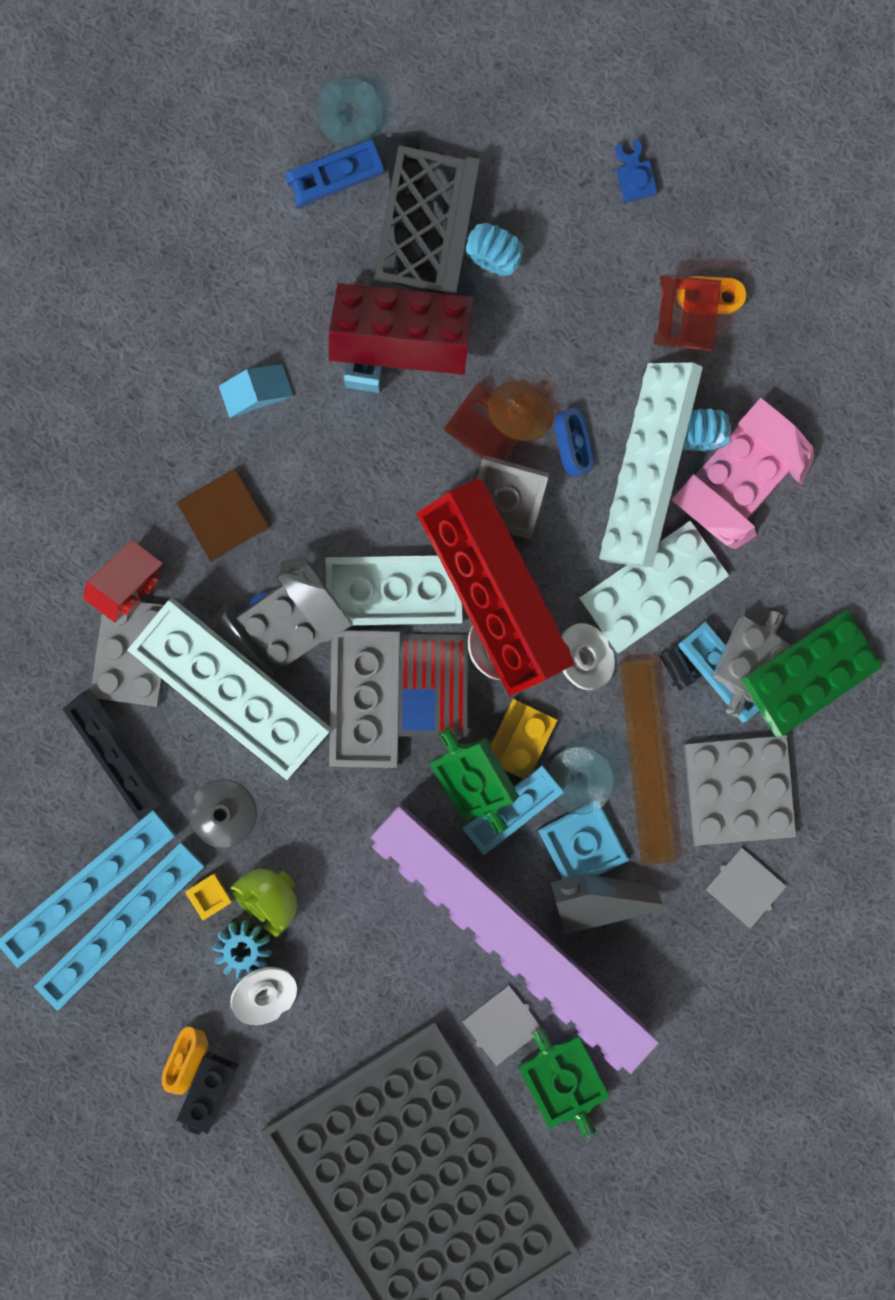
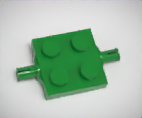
(474, 779)
(563, 1081)

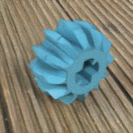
(494, 249)
(707, 430)
(233, 940)

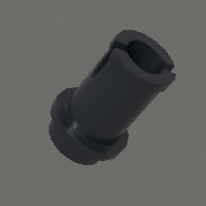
(678, 668)

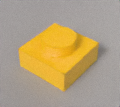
(209, 896)

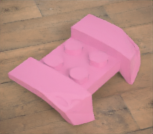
(745, 474)

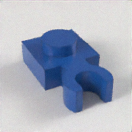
(634, 177)

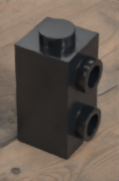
(207, 1093)

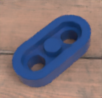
(573, 442)

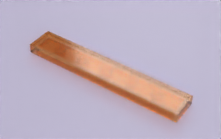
(647, 762)

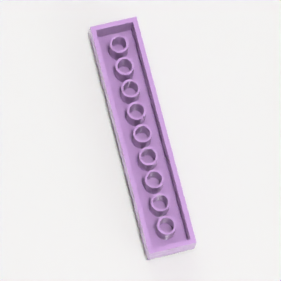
(515, 938)

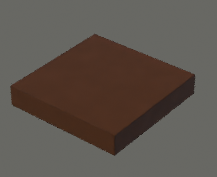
(223, 515)

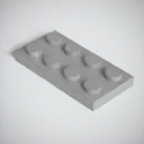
(364, 699)

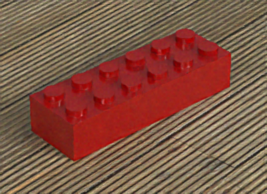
(495, 587)

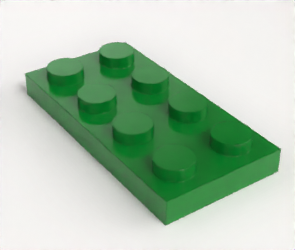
(811, 673)

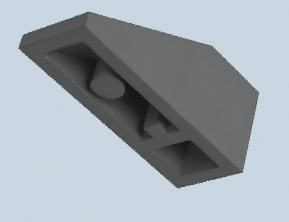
(598, 901)

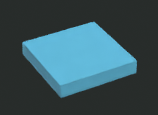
(583, 844)

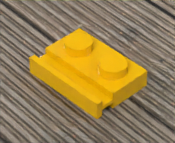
(521, 738)

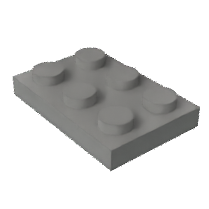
(118, 672)

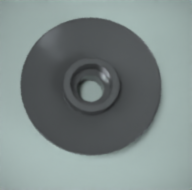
(239, 810)

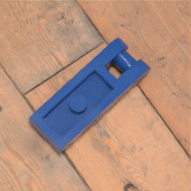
(335, 173)

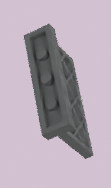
(456, 221)

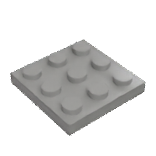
(739, 790)

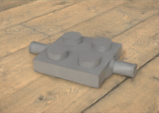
(744, 652)

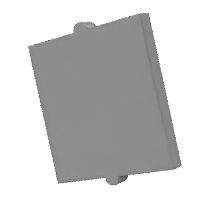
(745, 887)
(502, 1025)

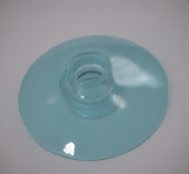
(576, 796)

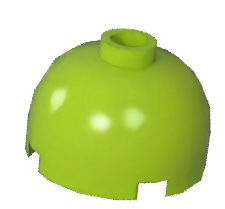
(268, 898)

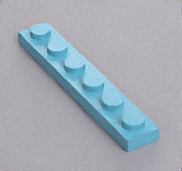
(86, 888)
(119, 926)

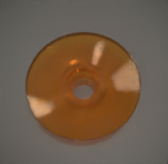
(516, 420)

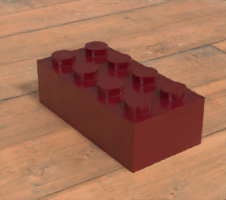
(400, 328)

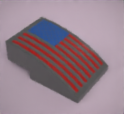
(432, 685)

